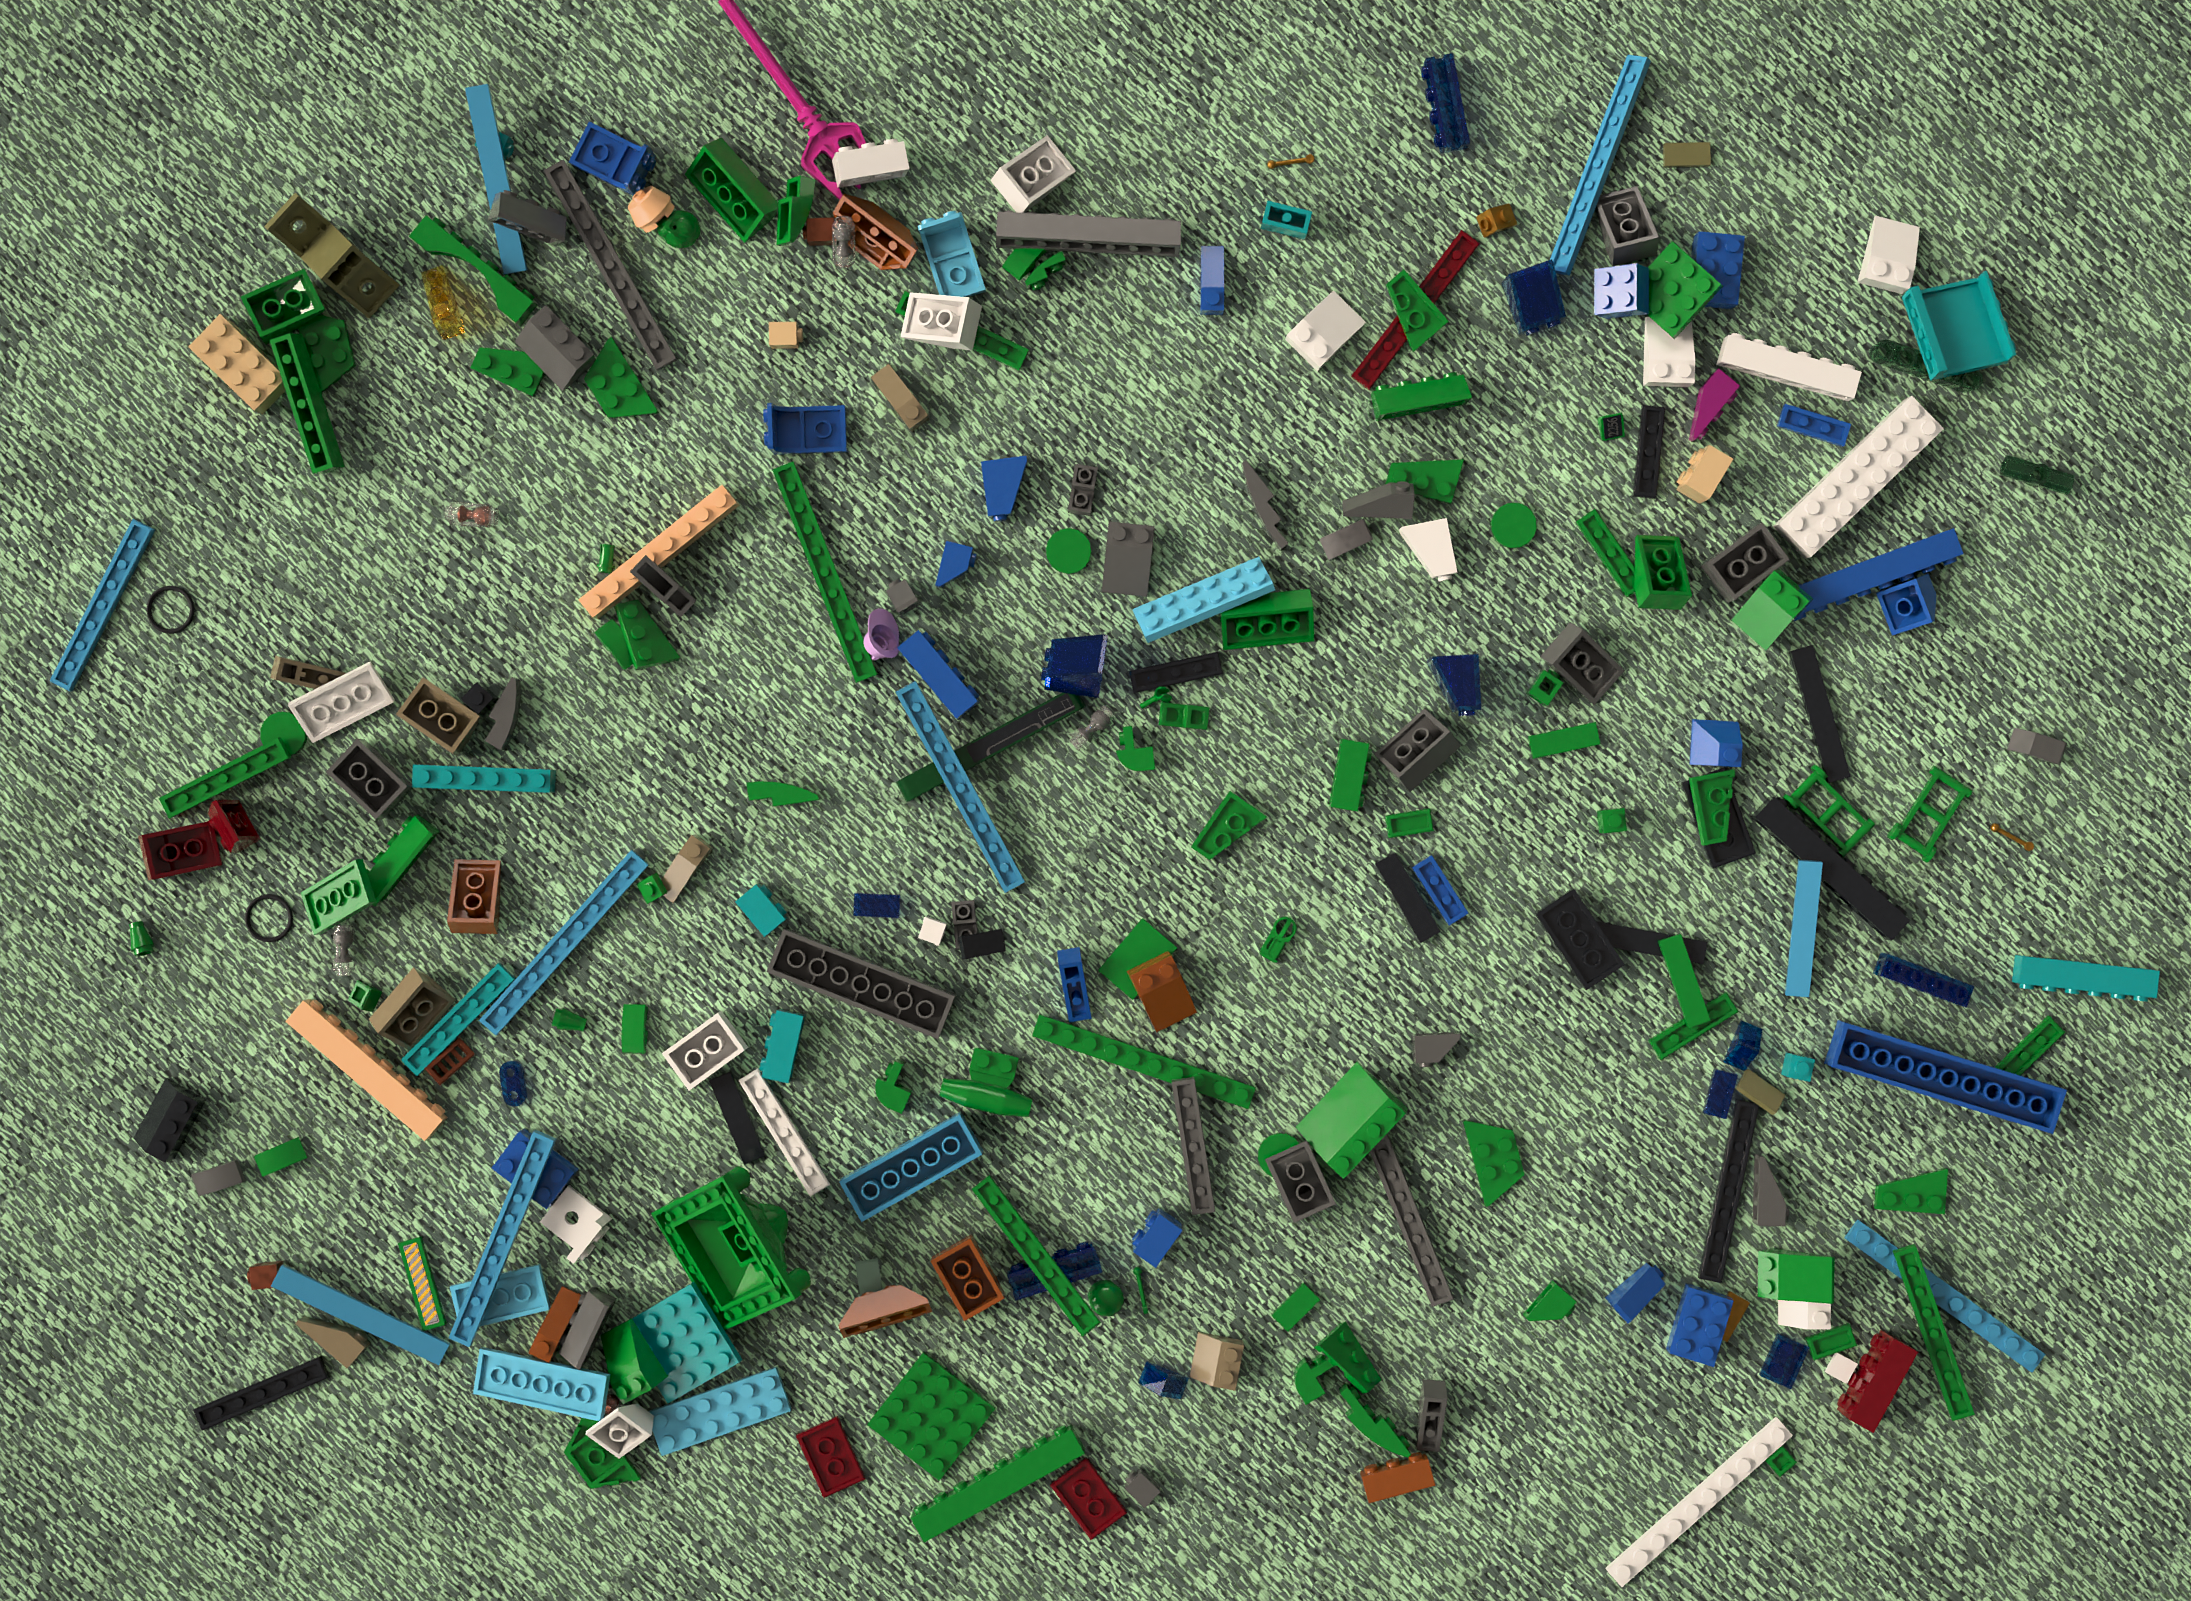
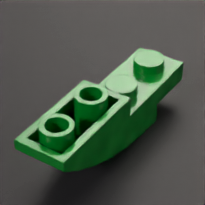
(1378, 1429)

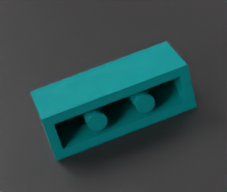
(782, 1045)

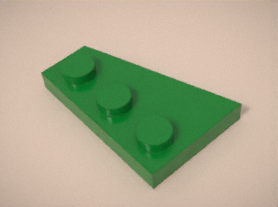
(1415, 310)
(509, 368)
(1430, 478)
(643, 637)
(1711, 803)
(1227, 824)
(1914, 1194)
(1346, 1353)

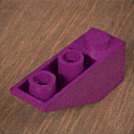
(1711, 398)

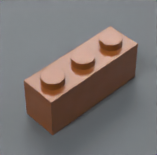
(1397, 1477)

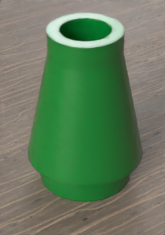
(140, 940)
(568, 1020)

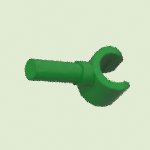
(1160, 694)

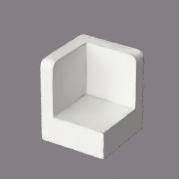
(932, 930)

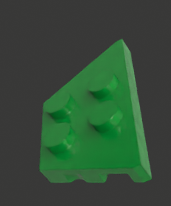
(328, 349)
(617, 385)
(1494, 1158)
(594, 1462)

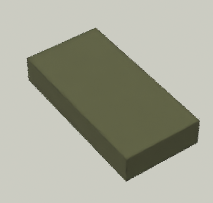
(1686, 154)
(1760, 1091)

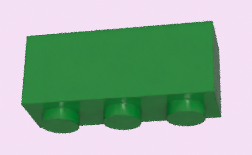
(1350, 775)

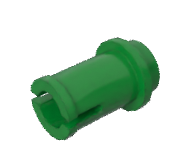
(606, 558)

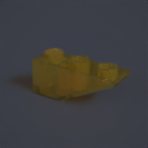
(442, 303)

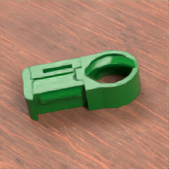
(1275, 942)

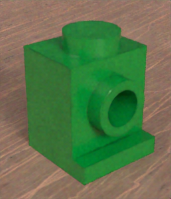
(1554, 685)

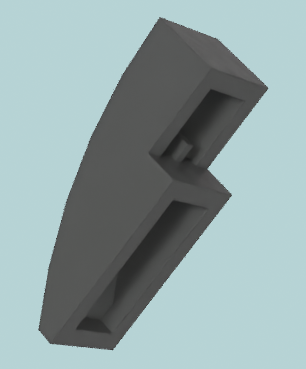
(663, 585)
(506, 715)

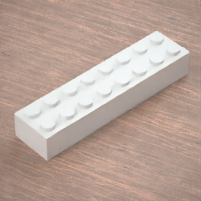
(1858, 477)

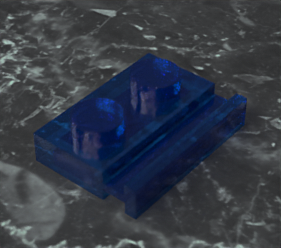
(1784, 1361)

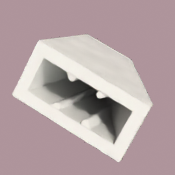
(1432, 547)

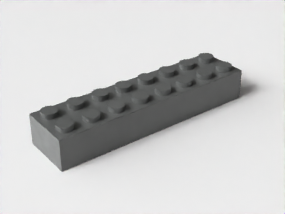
(861, 983)

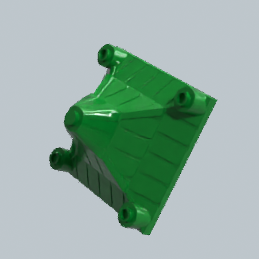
(732, 1248)

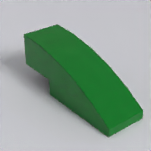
(794, 209)
(780, 793)

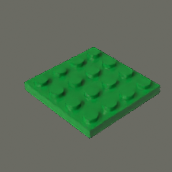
(931, 1416)

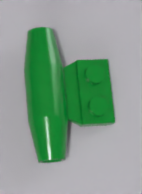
(987, 1089)

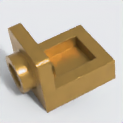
(1496, 219)

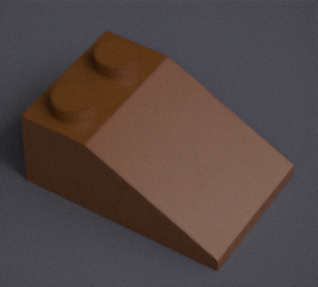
(475, 897)
(1162, 991)

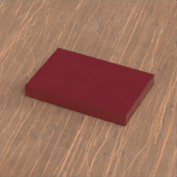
(830, 1456)
(1088, 1498)

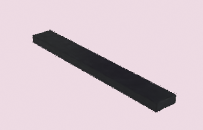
(1728, 1191)

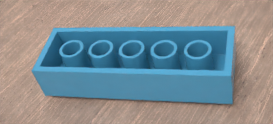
(911, 1166)

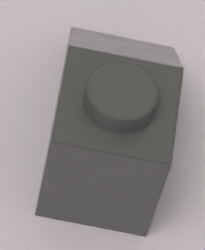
(902, 596)
(1432, 1047)

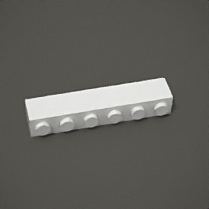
(1788, 367)

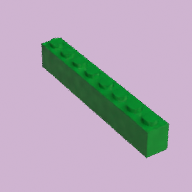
(997, 1483)

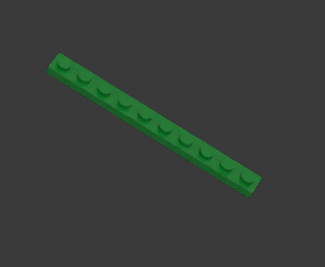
(824, 571)
(1142, 1060)

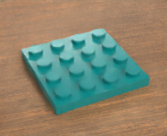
(686, 1341)

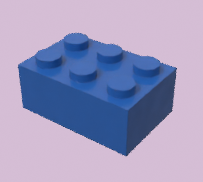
(1722, 258)
(554, 1178)
(1699, 1325)

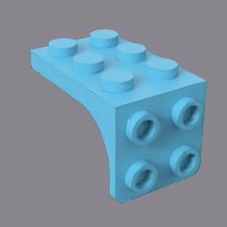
(951, 255)

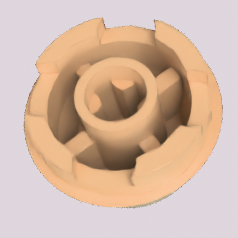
(649, 207)

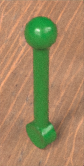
(1137, 1271)

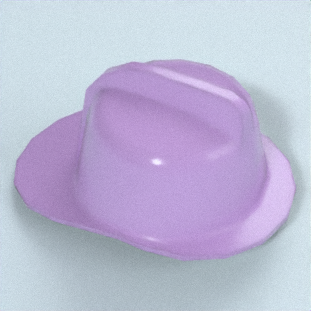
(882, 635)

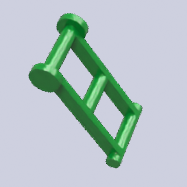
(1819, 776)
(1929, 850)

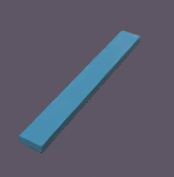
(494, 172)
(102, 605)
(360, 1314)

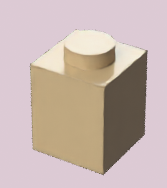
(785, 335)

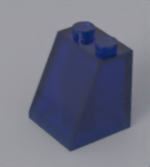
(1534, 298)
(1075, 665)
(1459, 681)

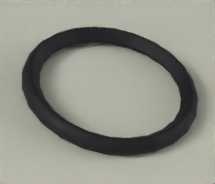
(149, 606)
(285, 904)

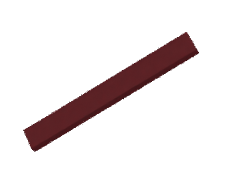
(1433, 287)

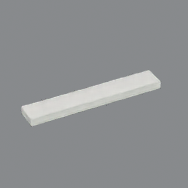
(784, 1132)

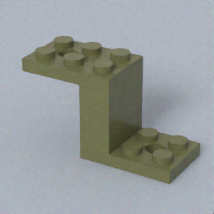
(331, 255)

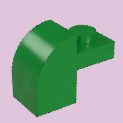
(1134, 759)
(888, 1092)
(1306, 1377)

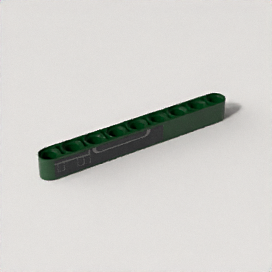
(994, 742)

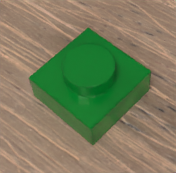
(652, 888)

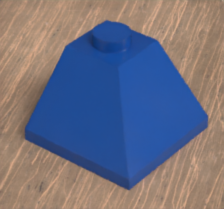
(1908, 604)
(1715, 743)

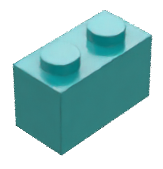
(1286, 220)
(761, 909)

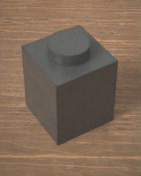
(1141, 1487)

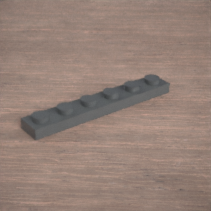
(1193, 1145)

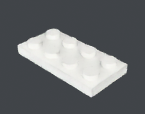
(341, 702)

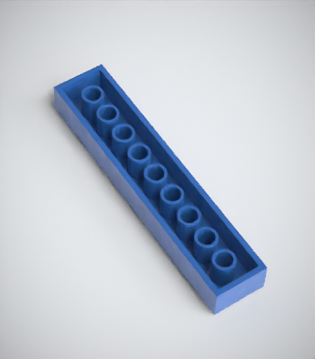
(1945, 1076)

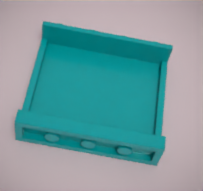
(1959, 327)

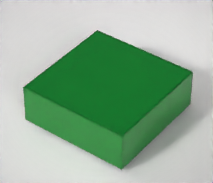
(1781, 1461)

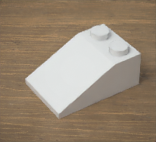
(1032, 175)
(1890, 255)
(941, 320)
(1324, 330)
(1668, 360)

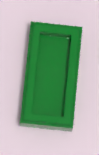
(1409, 823)
(1295, 1307)
(1831, 1341)

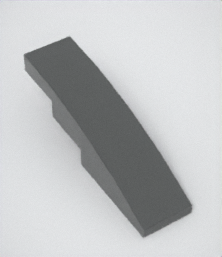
(1260, 496)

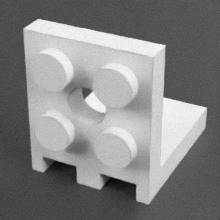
(581, 1235)

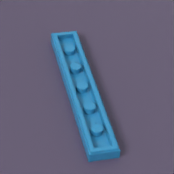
(1803, 928)

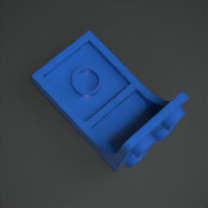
(613, 159)
(805, 429)

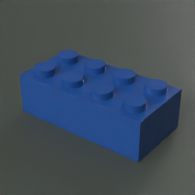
(938, 675)

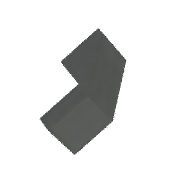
(2037, 746)

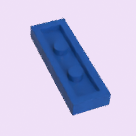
(1813, 425)
(1440, 890)

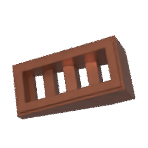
(444, 1055)

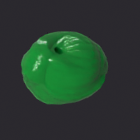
(685, 229)

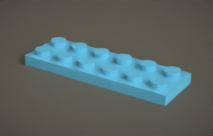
(1203, 599)
(541, 1384)
(719, 1411)

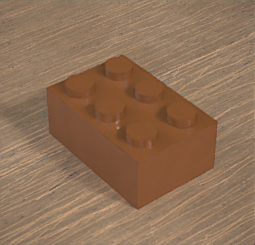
(968, 1277)

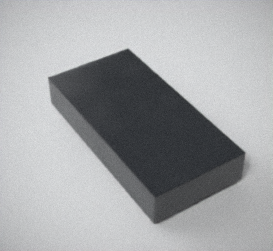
(981, 944)

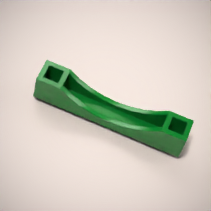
(436, 241)

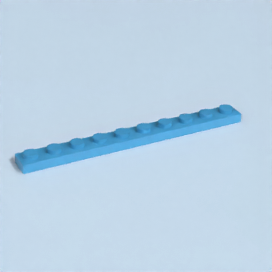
(1599, 163)
(960, 786)
(564, 942)
(502, 1238)
(1951, 1300)

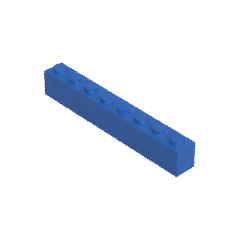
(1881, 571)

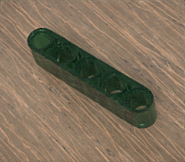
(1914, 366)

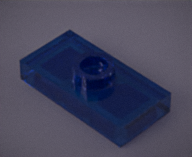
(876, 905)
(1720, 1093)

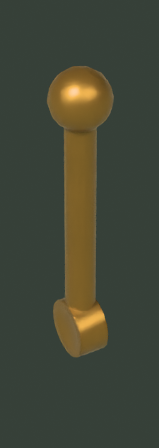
(1308, 159)
(2027, 845)

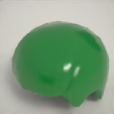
(1105, 1298)

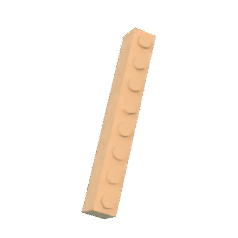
(660, 550)
(367, 1069)

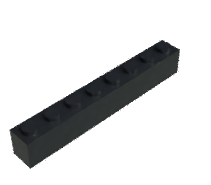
(1837, 873)

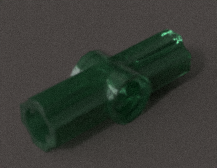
(2049, 479)

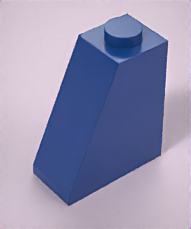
(1002, 484)
(1636, 1292)

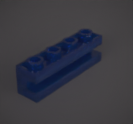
(1446, 103)
(1923, 979)
(1074, 1263)

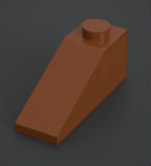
(555, 1325)

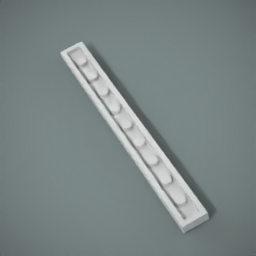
(1698, 1501)

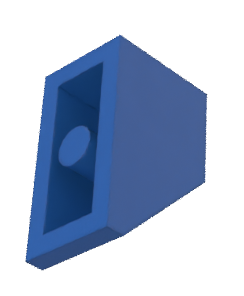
(954, 563)

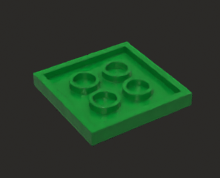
(1678, 289)

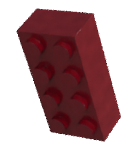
(1876, 1380)

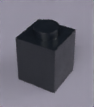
(480, 698)

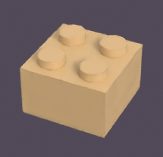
(1704, 474)

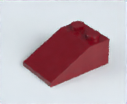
(232, 824)
(179, 850)

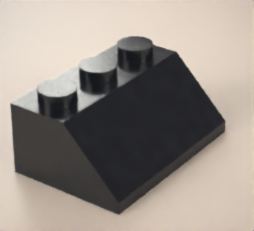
(168, 1120)

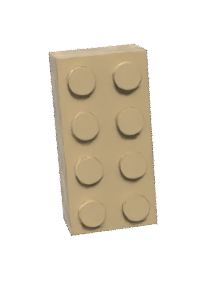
(239, 363)

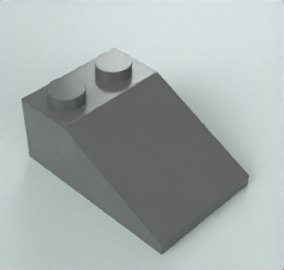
(1626, 226)
(1127, 559)
(1582, 663)
(1300, 1181)

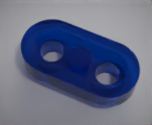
(515, 1083)

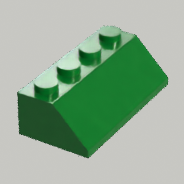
(732, 189)
(1420, 397)
(1269, 621)
(400, 856)

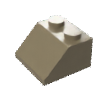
(1217, 1360)

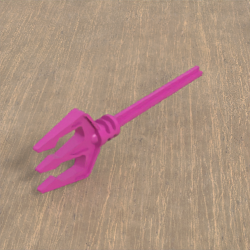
(822, 136)

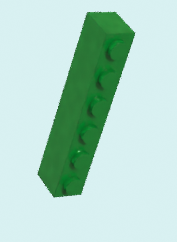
(307, 403)

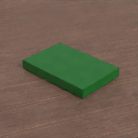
(1138, 947)

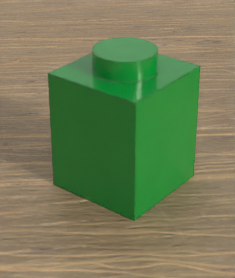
(1611, 820)

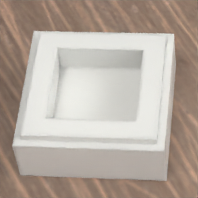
(1841, 1367)

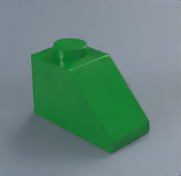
(1551, 1304)

